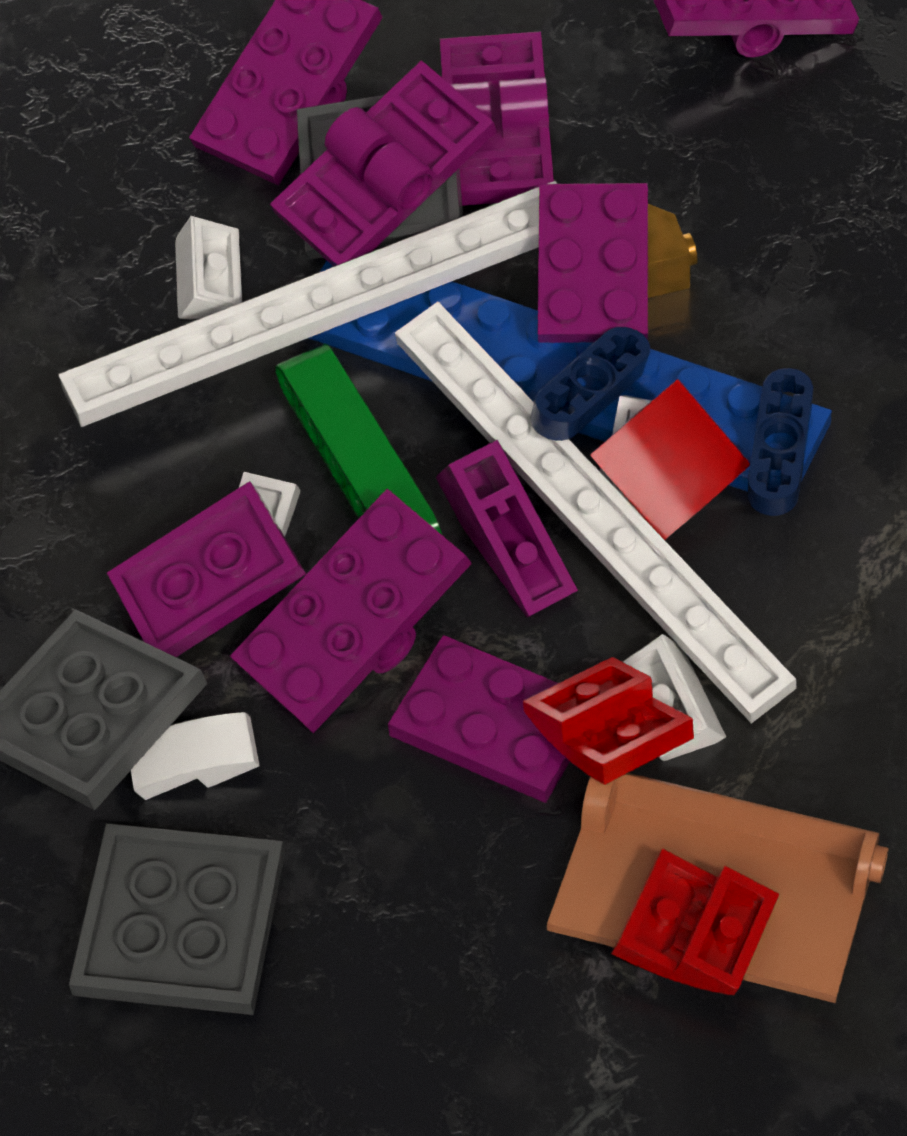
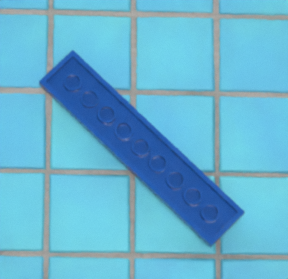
(511, 340)

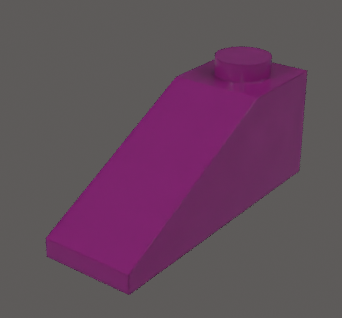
(506, 528)

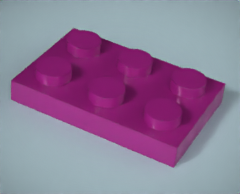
(592, 260)
(206, 572)
(474, 716)

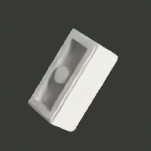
(207, 268)
(679, 687)

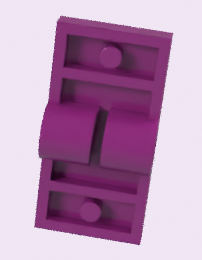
(757, 24)
(288, 65)
(508, 84)
(382, 165)
(352, 611)

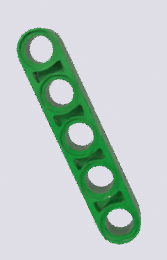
(347, 432)

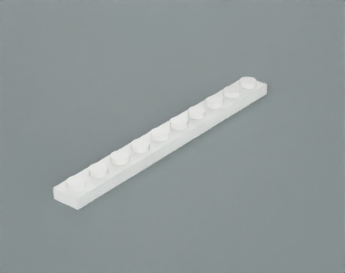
(302, 309)
(599, 515)

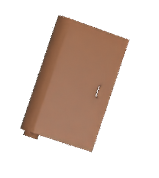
(809, 861)

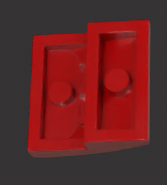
(670, 459)
(608, 720)
(696, 924)

